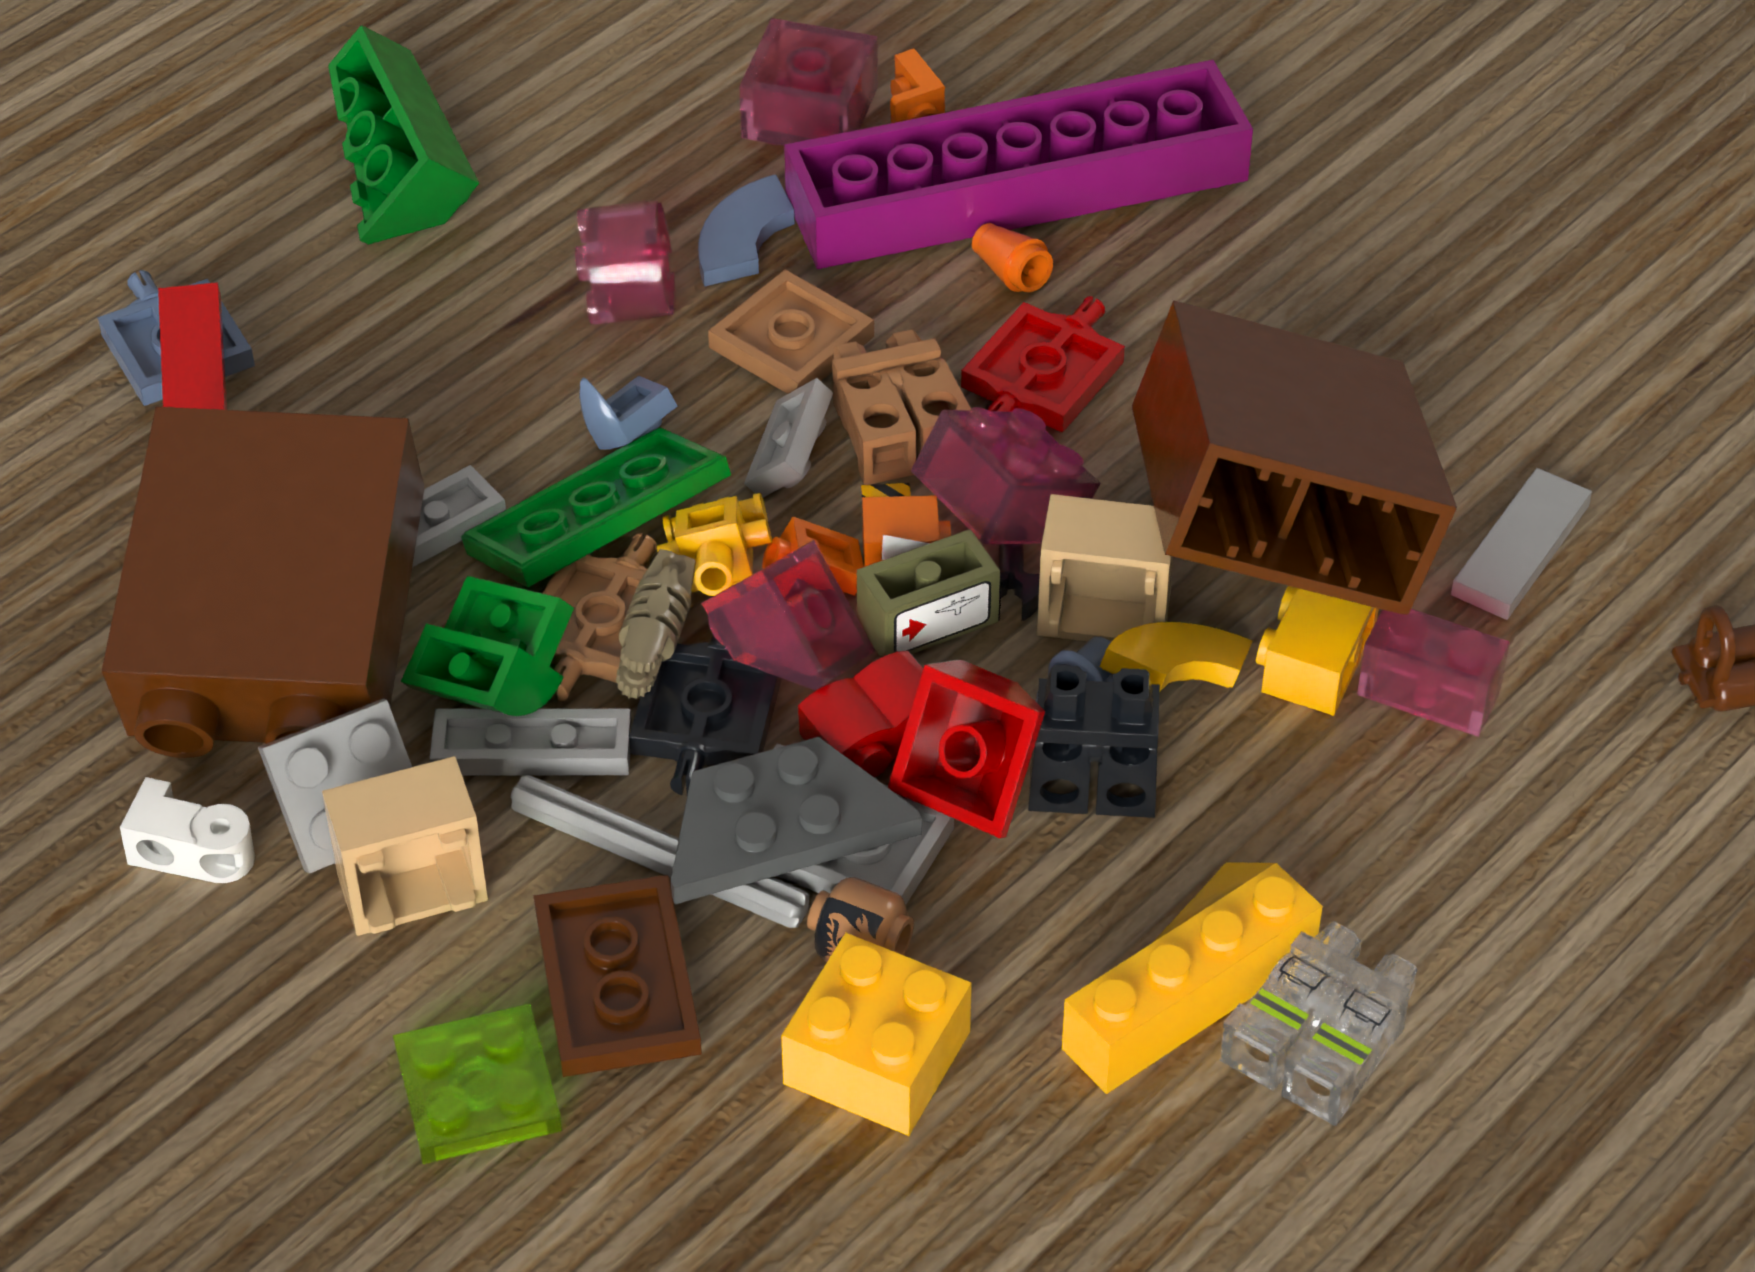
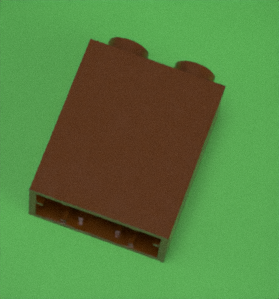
(1290, 459)
(262, 575)

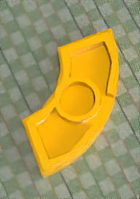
(1178, 653)

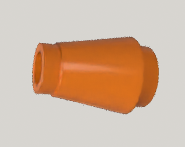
(1014, 257)

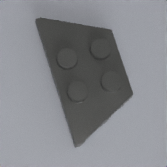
(781, 816)

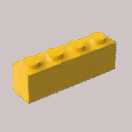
(1190, 974)

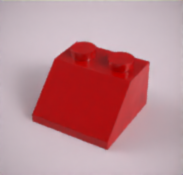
(967, 745)

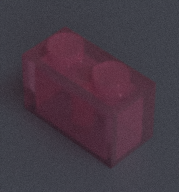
(1433, 669)

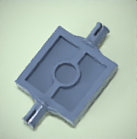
(135, 339)

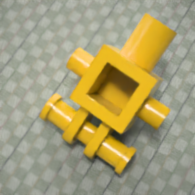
(718, 539)

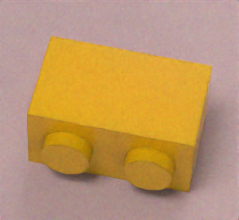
(1314, 648)

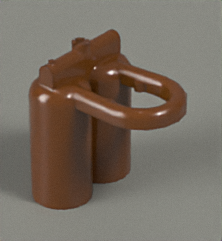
(1719, 663)

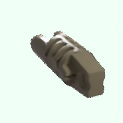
(654, 621)

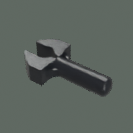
(1014, 577)

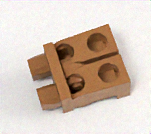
(892, 401)

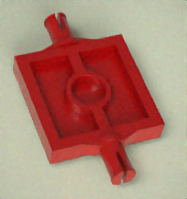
(1045, 363)

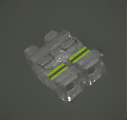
(1321, 1021)

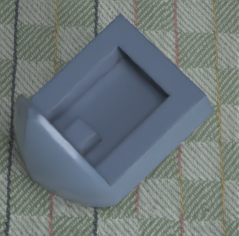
(627, 413)

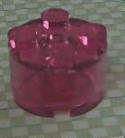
(626, 262)

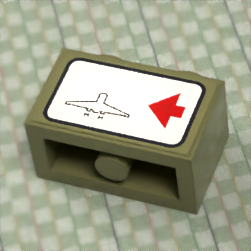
(928, 595)

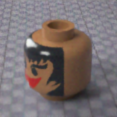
(863, 912)

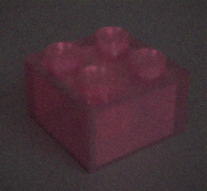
(807, 83)
(1000, 472)

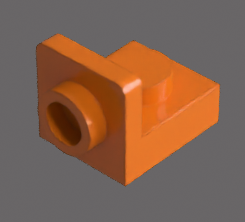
(915, 89)
(839, 550)

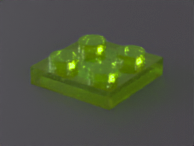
(477, 1083)

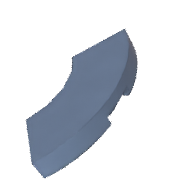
(739, 228)

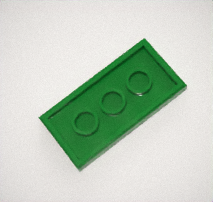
(594, 506)

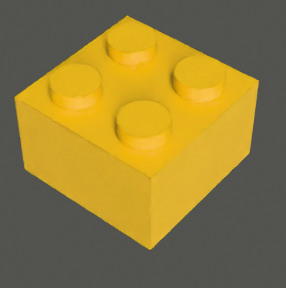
(876, 1033)

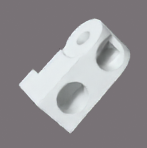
(185, 837)

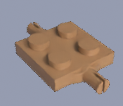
(600, 597)

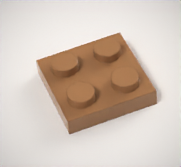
(789, 332)

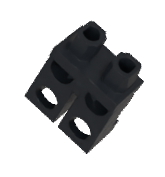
(1100, 724)

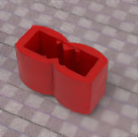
(865, 713)

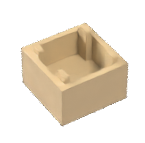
(1101, 569)
(406, 845)

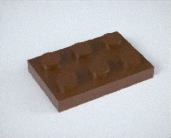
(616, 976)

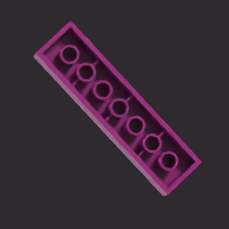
(1016, 163)

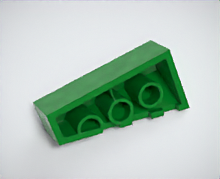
(398, 139)

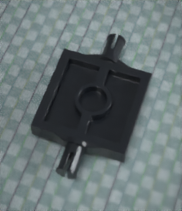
(704, 710)

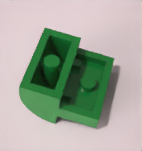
(492, 649)

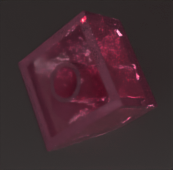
(790, 620)

